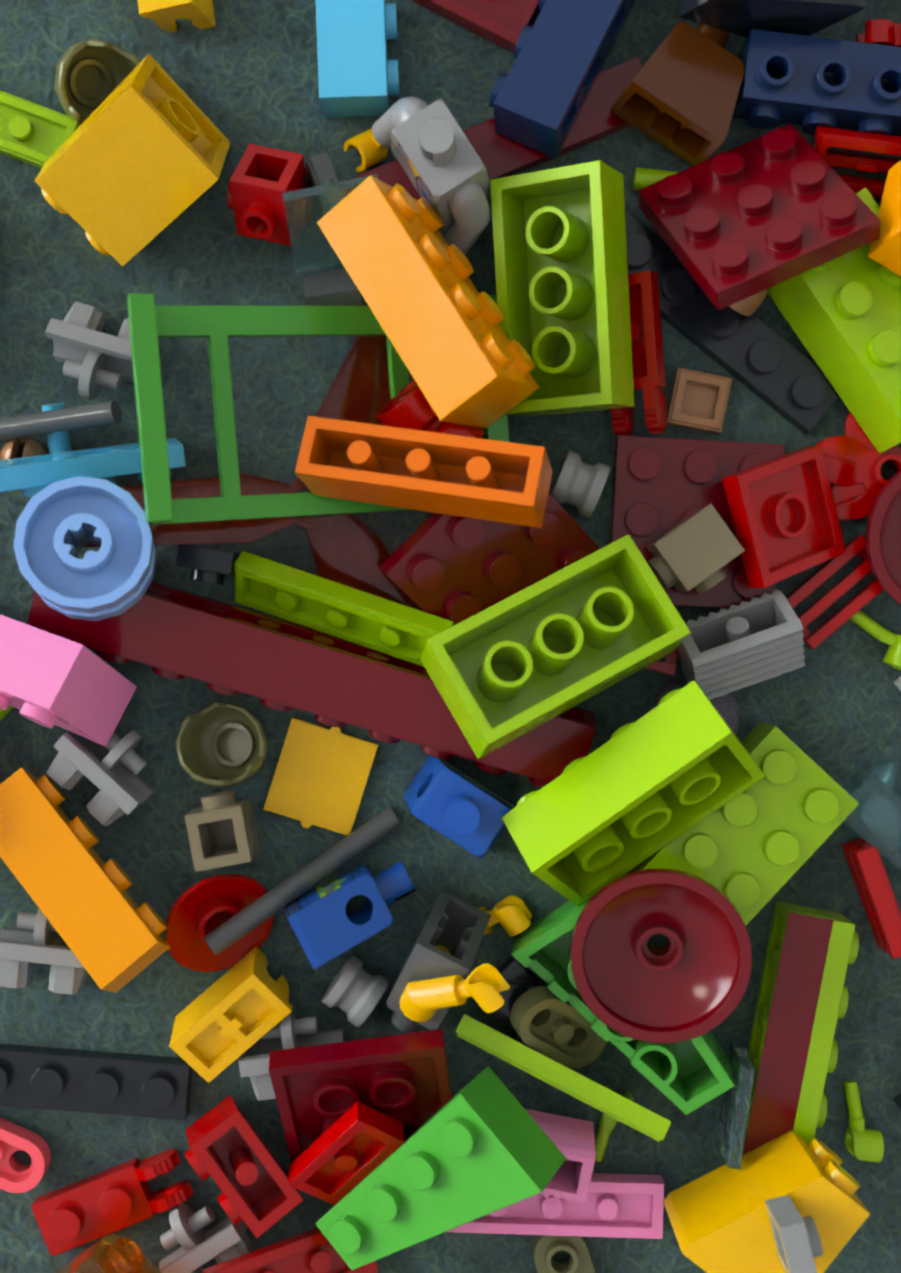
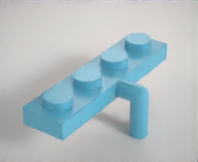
(61, 463)

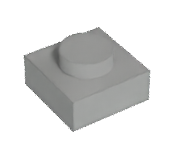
(794, 1236)

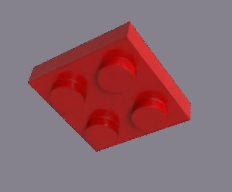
(784, 516)

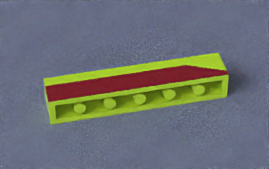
(797, 1021)

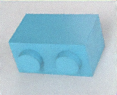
(354, 57)

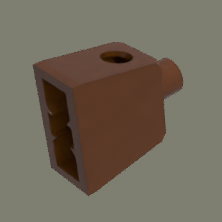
(685, 92)

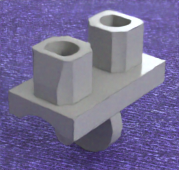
(89, 353)
(110, 768)
(23, 948)
(287, 1034)
(197, 1247)

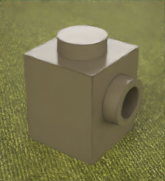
(694, 552)
(222, 831)

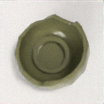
(89, 75)
(222, 745)

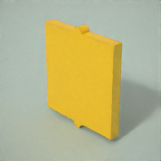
(320, 776)

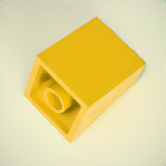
(135, 163)
(724, 1213)

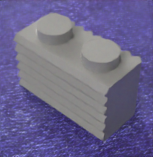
(743, 645)

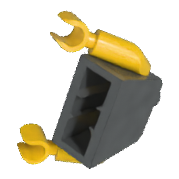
(443, 958)

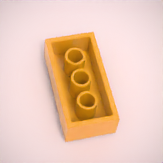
(429, 304)

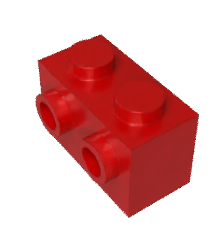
(242, 1166)

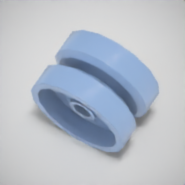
(81, 514)

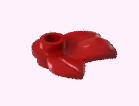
(855, 470)

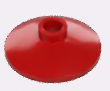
(195, 917)

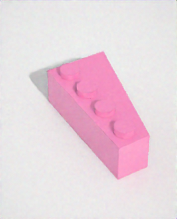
(60, 682)

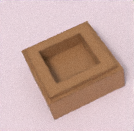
(698, 401)

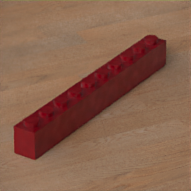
(308, 672)

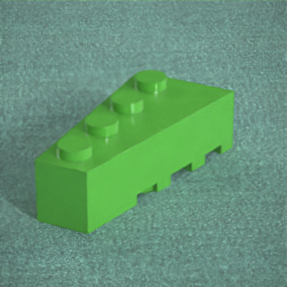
(684, 1071)
(452, 1170)

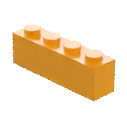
(74, 885)

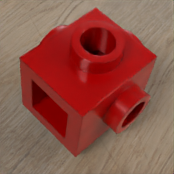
(258, 188)

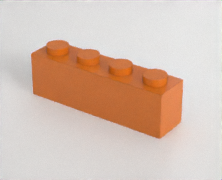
(425, 471)

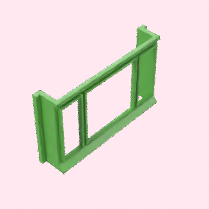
(218, 323)

